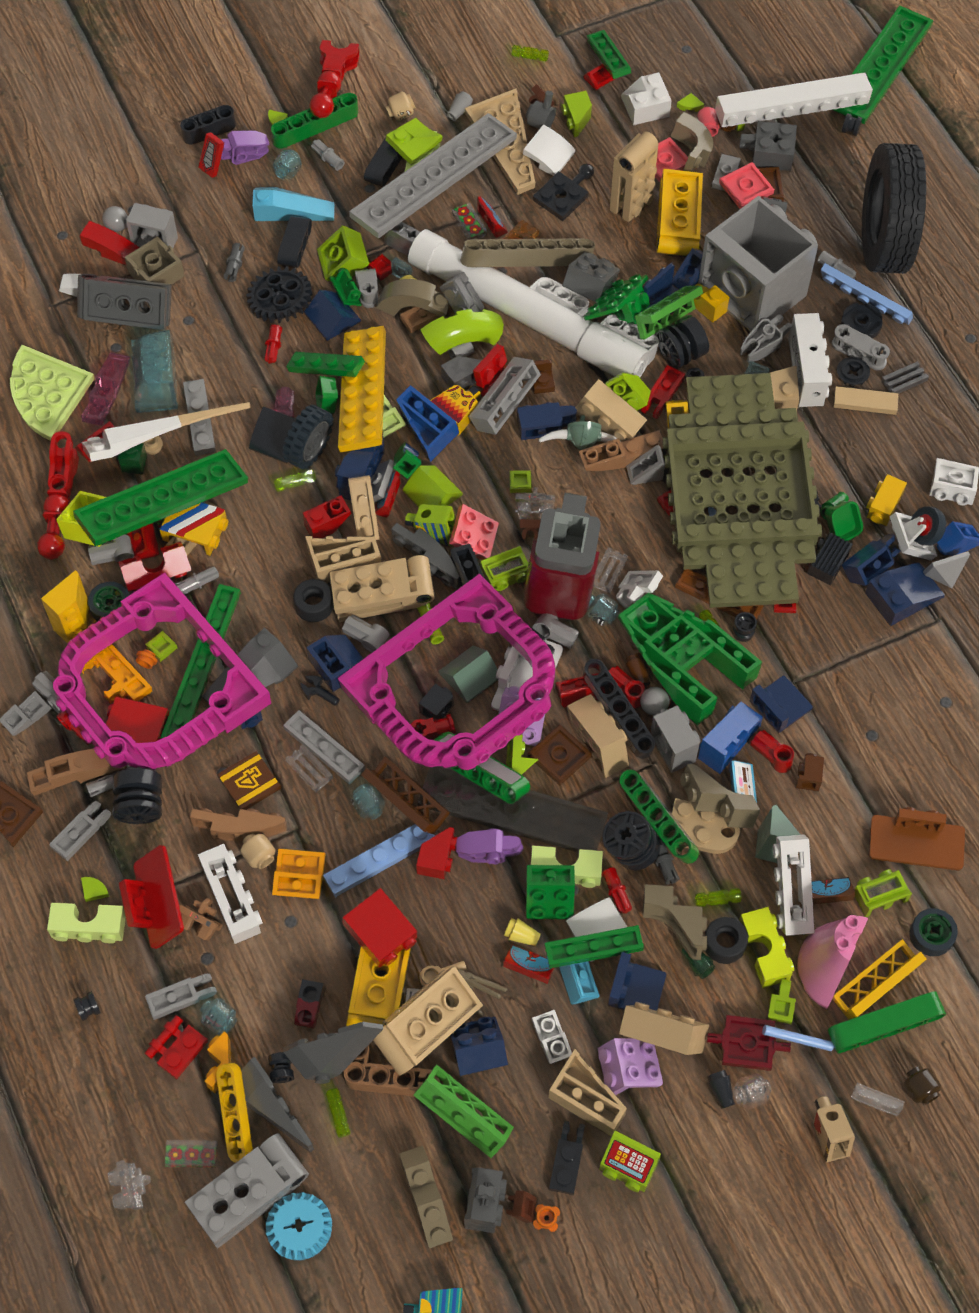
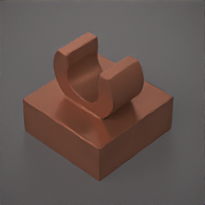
(539, 95)
(529, 524)
(523, 1206)

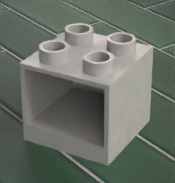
(759, 262)

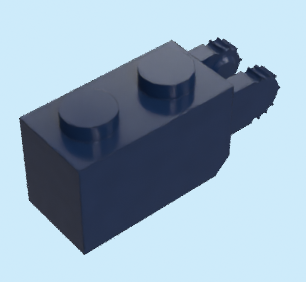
(543, 419)
(871, 560)

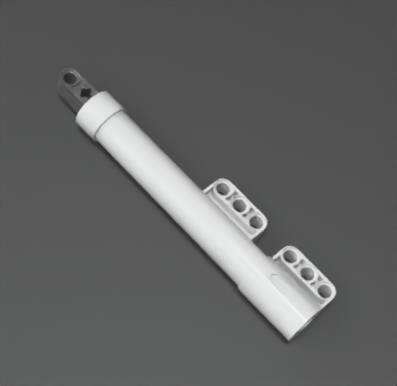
(542, 307)

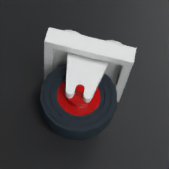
(919, 532)

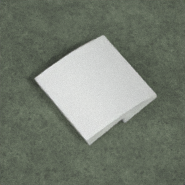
(549, 150)
(596, 918)

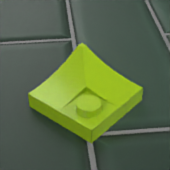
(413, 140)

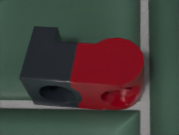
(309, 1003)

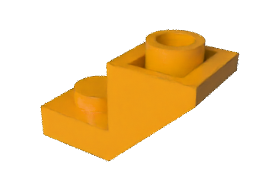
(220, 1051)

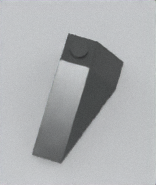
(264, 658)
(331, 1052)
(264, 1101)

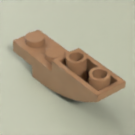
(619, 454)
(68, 768)
(232, 828)

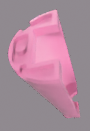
(827, 955)

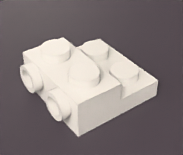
(954, 482)

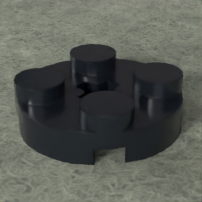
(863, 312)

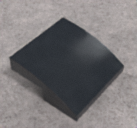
(271, 433)

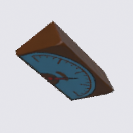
(832, 890)

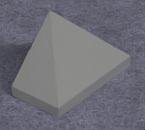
(948, 569)

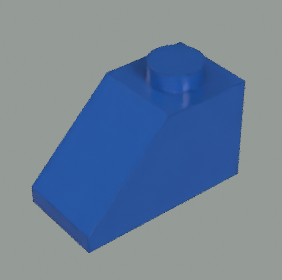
(958, 539)

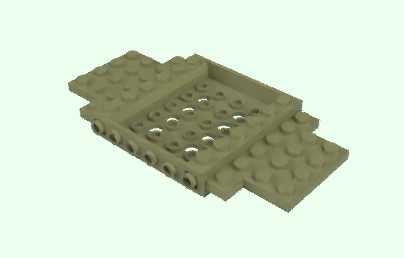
(737, 427)

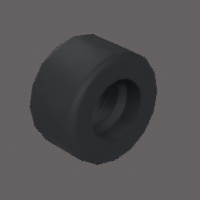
(311, 588)
(736, 930)

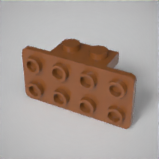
(917, 839)

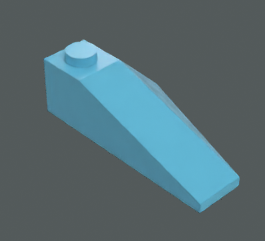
(280, 204)

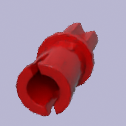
(273, 343)
(617, 890)

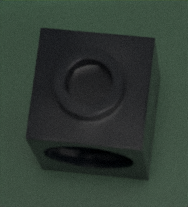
(436, 703)

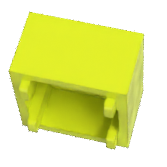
(68, 525)

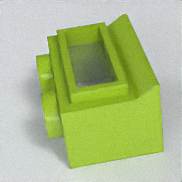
(505, 568)
(881, 891)

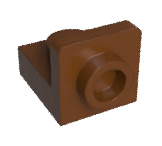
(545, 382)

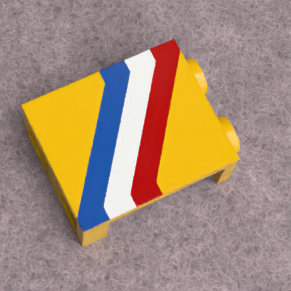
(196, 524)

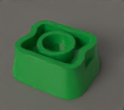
(326, 394)
(844, 520)

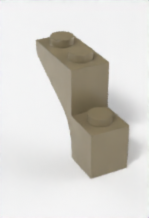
(710, 796)
(683, 920)
(426, 1196)

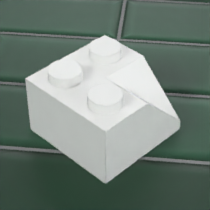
(647, 99)

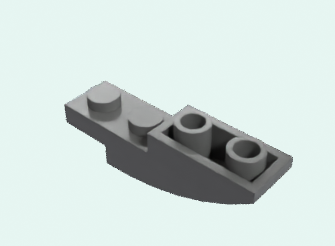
(423, 544)

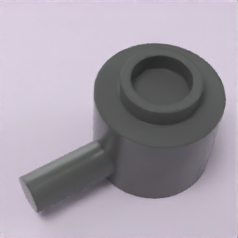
(541, 113)

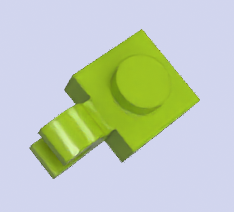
(781, 1005)

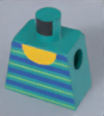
(437, 1302)

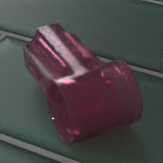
(285, 401)

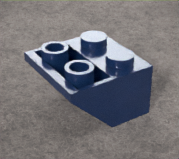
(333, 657)
(478, 1046)

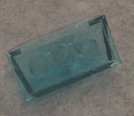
(154, 372)

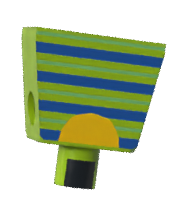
(434, 520)

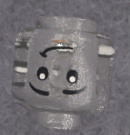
(752, 1091)

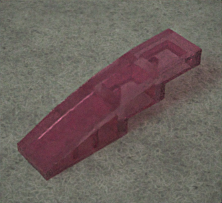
(106, 388)

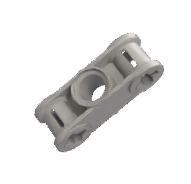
(860, 346)

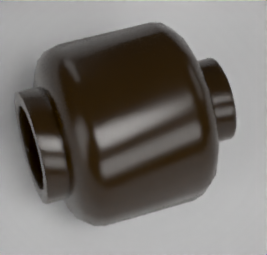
(922, 1085)

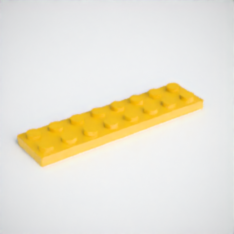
(363, 395)

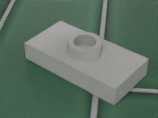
(726, 165)
(381, 479)

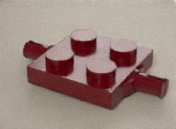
(746, 1045)

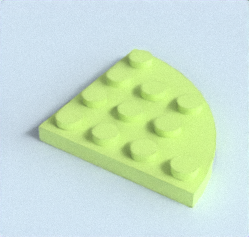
(46, 390)

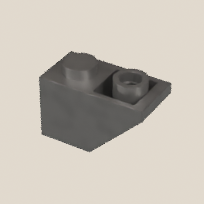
(459, 372)

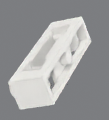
(791, 846)
(245, 926)

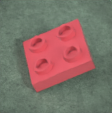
(474, 529)

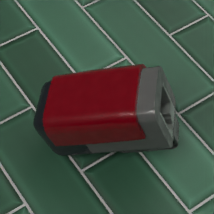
(563, 561)

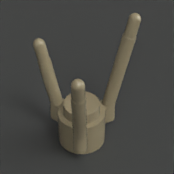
(472, 981)

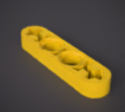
(237, 1112)

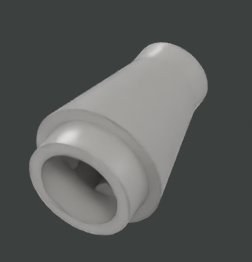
(459, 104)

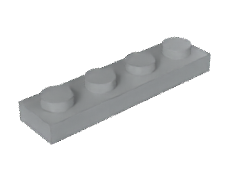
(202, 430)
(324, 747)

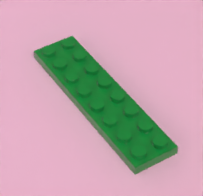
(889, 56)
(160, 497)

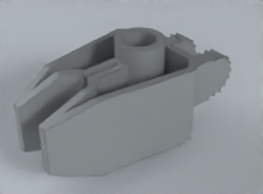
(764, 338)

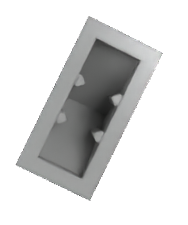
(647, 467)

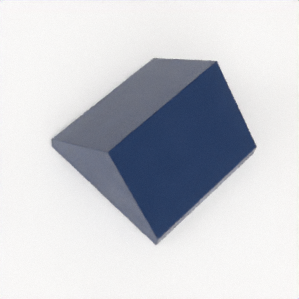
(330, 314)

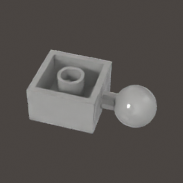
(142, 223)
(670, 730)

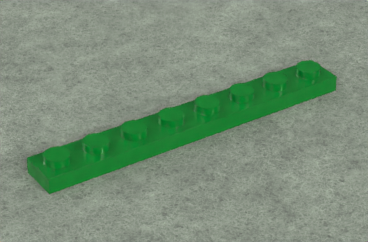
(201, 662)

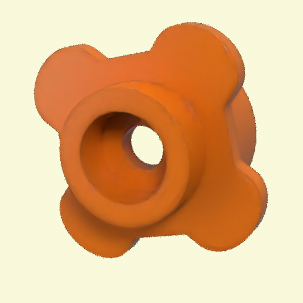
(551, 1212)

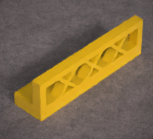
(886, 983)

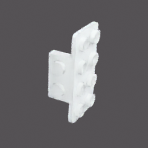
(517, 671)

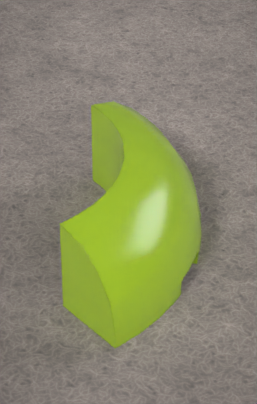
(463, 328)

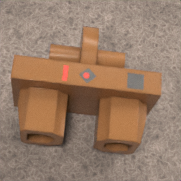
(208, 925)

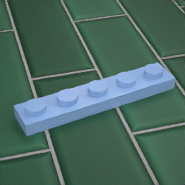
(866, 294)
(376, 860)

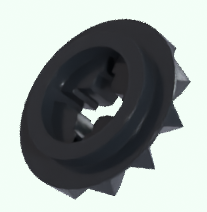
(854, 364)

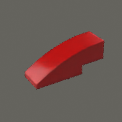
(108, 242)

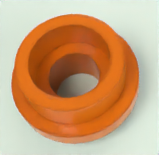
(146, 659)

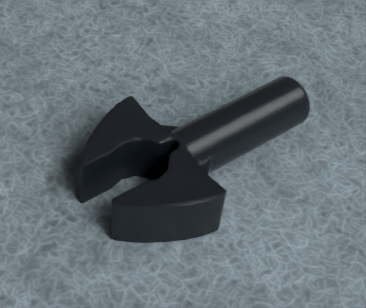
(318, 690)

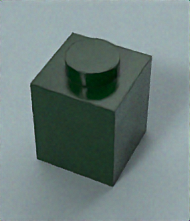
(133, 459)

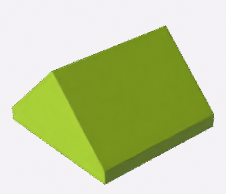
(431, 487)

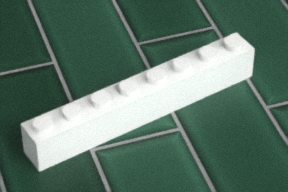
(793, 99)

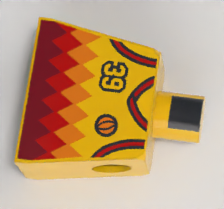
(458, 404)

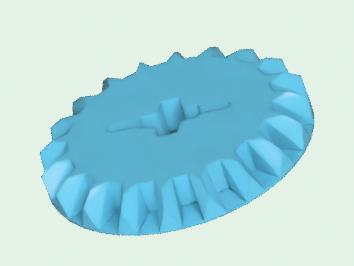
(313, 1236)

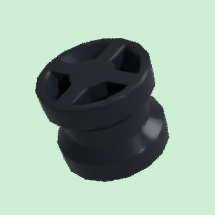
(852, 124)
(87, 1006)

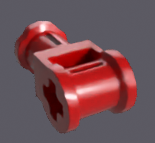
(432, 729)

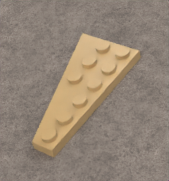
(510, 159)

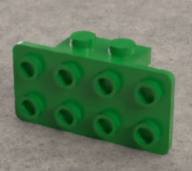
(622, 295)

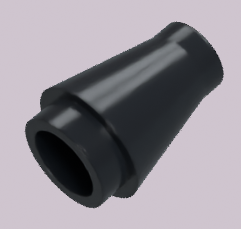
(721, 1088)

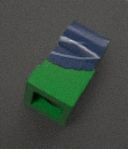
(407, 459)

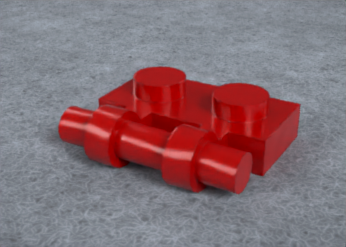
(490, 366)
(181, 1052)

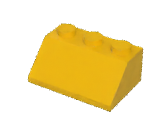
(67, 607)

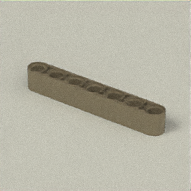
(524, 252)

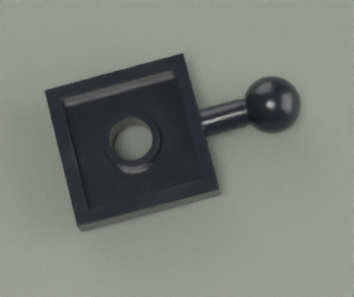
(570, 188)

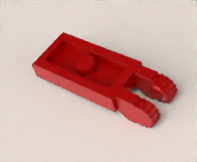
(664, 389)

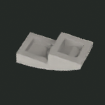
(23, 716)

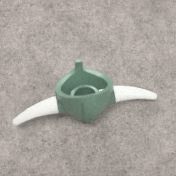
(581, 433)

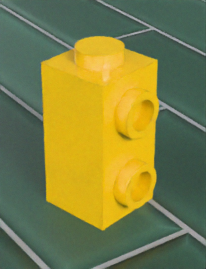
(887, 498)

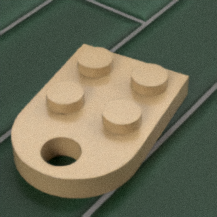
(704, 828)

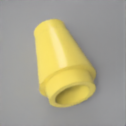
(521, 932)

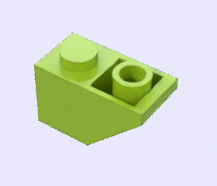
(577, 110)
(630, 389)

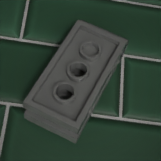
(104, 301)

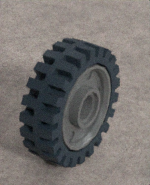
(308, 436)

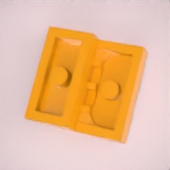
(299, 874)

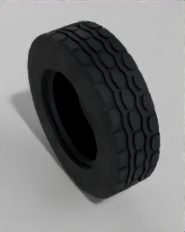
(893, 208)

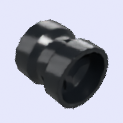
(744, 626)
(280, 1068)

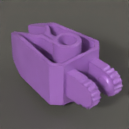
(244, 146)
(487, 846)

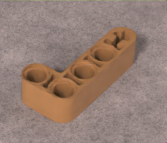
(390, 1085)

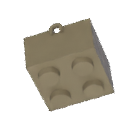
(155, 263)

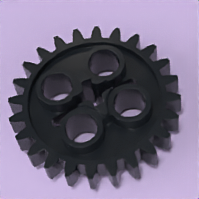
(279, 294)

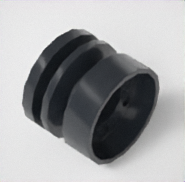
(682, 342)
(137, 796)
(632, 852)

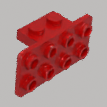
(152, 898)

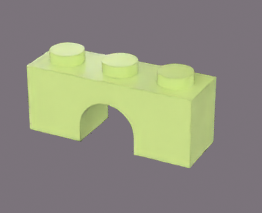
(587, 868)
(106, 926)

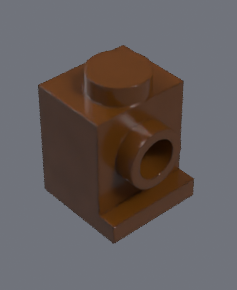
(810, 772)

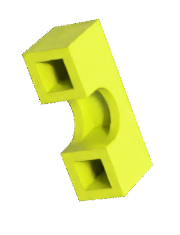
(761, 928)

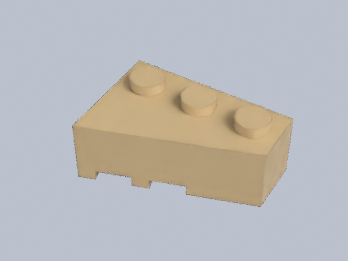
(785, 388)
(610, 411)
(341, 554)
(600, 733)
(664, 1029)
(587, 1096)

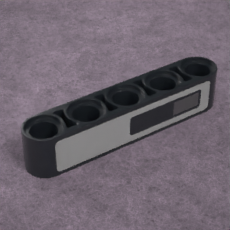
(617, 697)

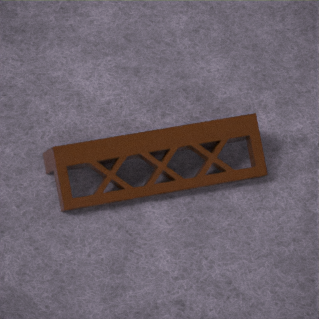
(400, 801)

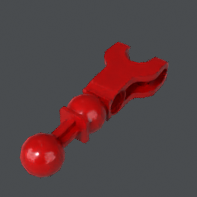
(335, 65)
(61, 473)

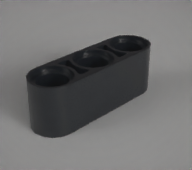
(215, 121)
(382, 165)
(294, 241)

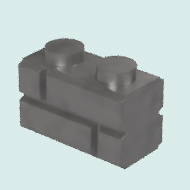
(461, 294)

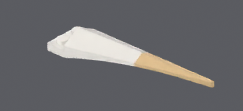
(122, 438)

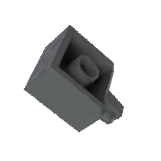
(771, 145)
(590, 276)
(483, 1200)

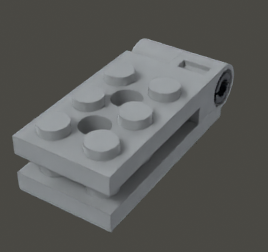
(265, 1172)

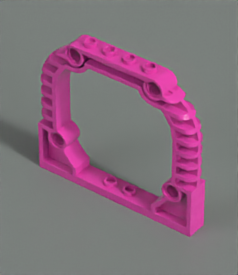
(161, 603)
(470, 603)

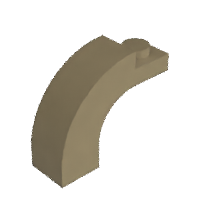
(696, 138)
(412, 293)

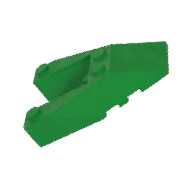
(676, 642)

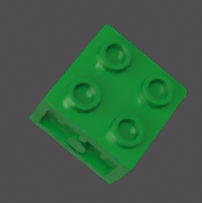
(550, 891)

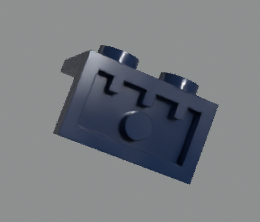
(660, 286)
(780, 703)
(636, 984)

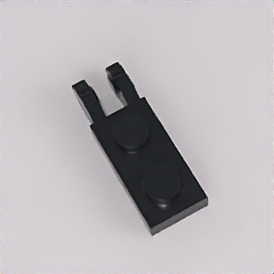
(567, 1161)

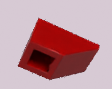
(326, 518)
(435, 855)

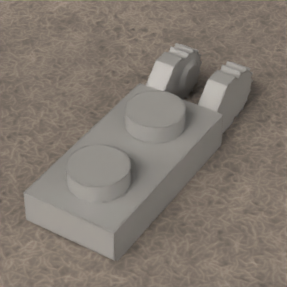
(79, 831)
(179, 996)

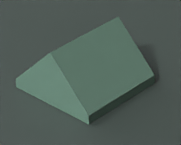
(470, 673)
(773, 826)

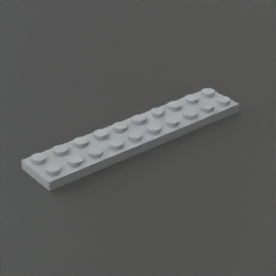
(432, 175)

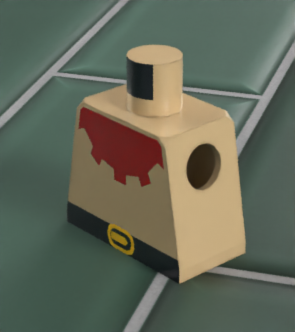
(832, 1130)

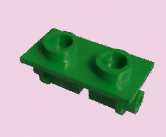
(346, 288)

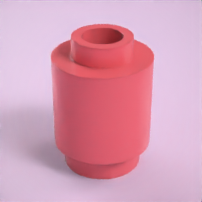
(709, 118)

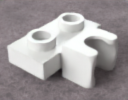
(636, 585)

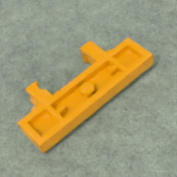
(124, 676)

